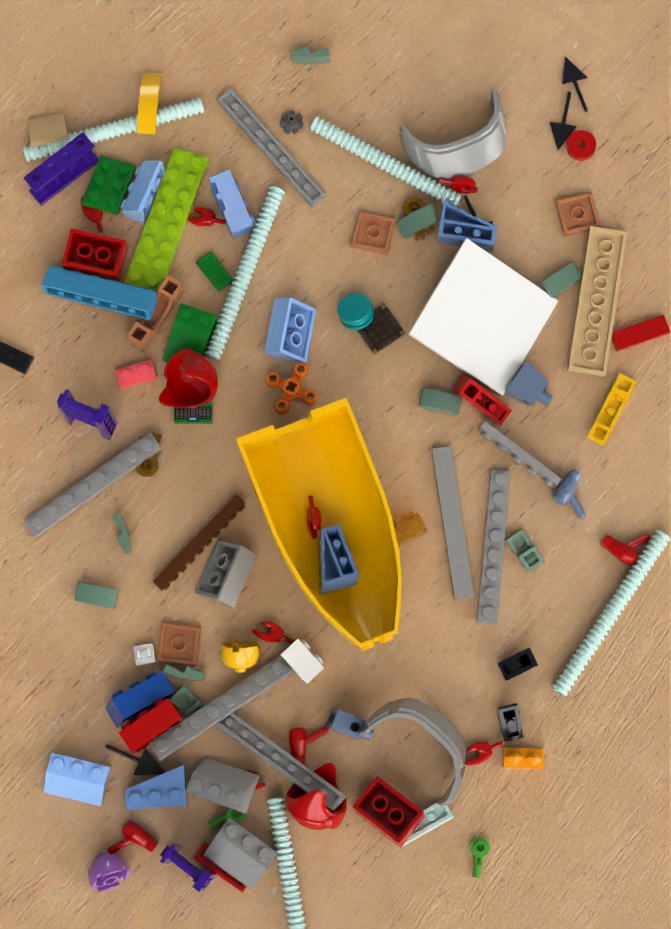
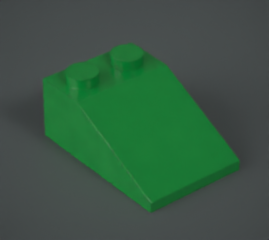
(190, 329)

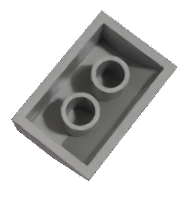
(225, 573)
(223, 784)
(240, 853)

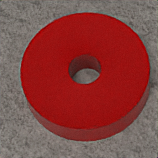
(577, 152)

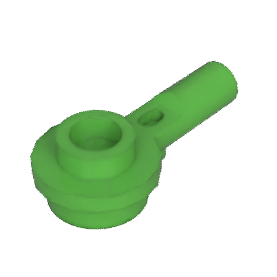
(231, 813)
(479, 848)

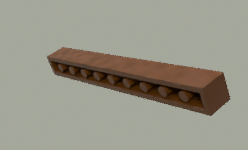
(196, 546)

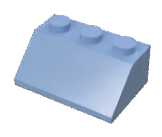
(143, 191)
(290, 330)
(76, 779)

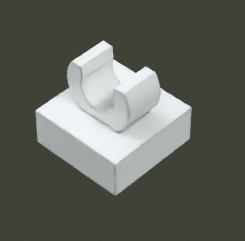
(144, 654)

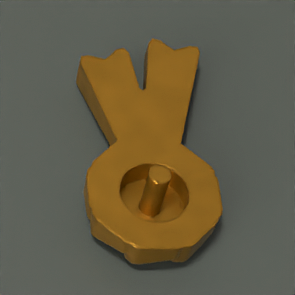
(411, 205)
(150, 466)

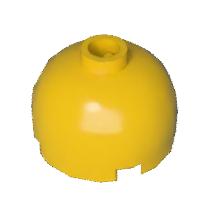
(240, 655)

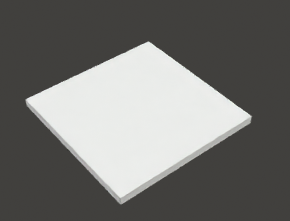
(483, 317)

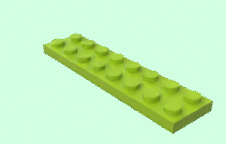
(167, 219)

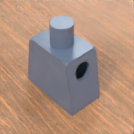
(529, 386)
(341, 721)

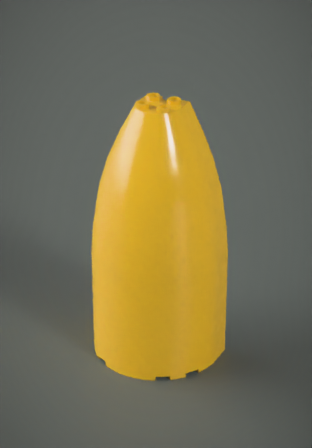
(329, 461)

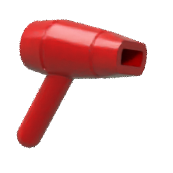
(622, 551)
(299, 740)
(134, 834)

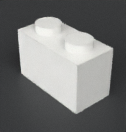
(302, 661)

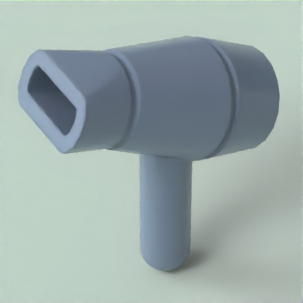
(565, 491)

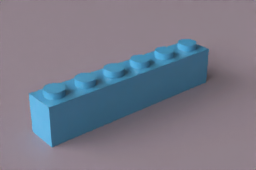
(100, 292)

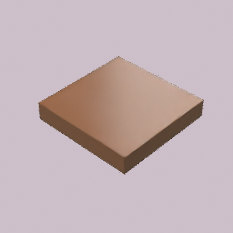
(577, 213)
(373, 232)
(179, 644)

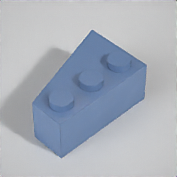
(231, 204)
(458, 225)
(336, 563)
(159, 792)

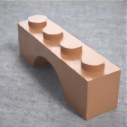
(145, 330)

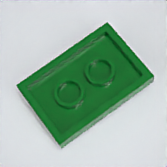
(108, 185)

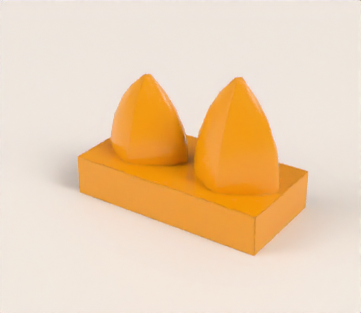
(523, 758)

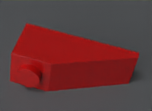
(481, 399)

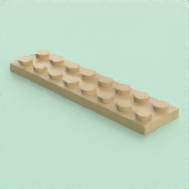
(597, 301)

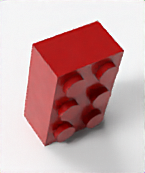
(95, 254)
(150, 725)
(388, 811)

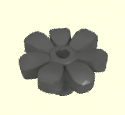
(291, 122)

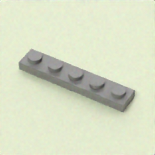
(519, 455)

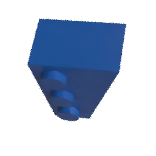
(138, 698)

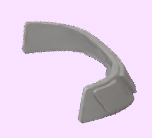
(461, 156)
(435, 724)

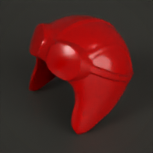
(189, 380)
(311, 808)

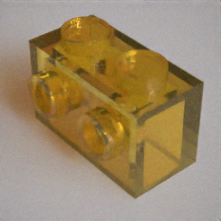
(409, 528)

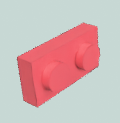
(135, 374)

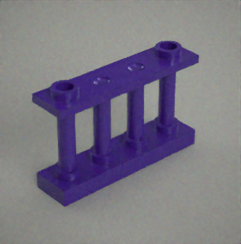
(61, 169)
(100, 418)
(201, 878)

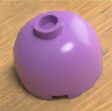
(106, 872)

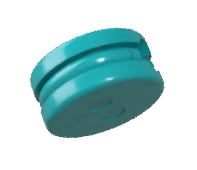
(355, 311)

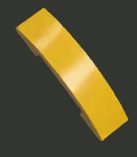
(148, 103)
(611, 409)

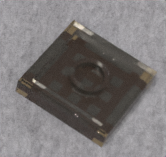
(382, 330)

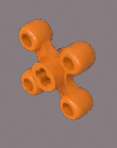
(284, 385)

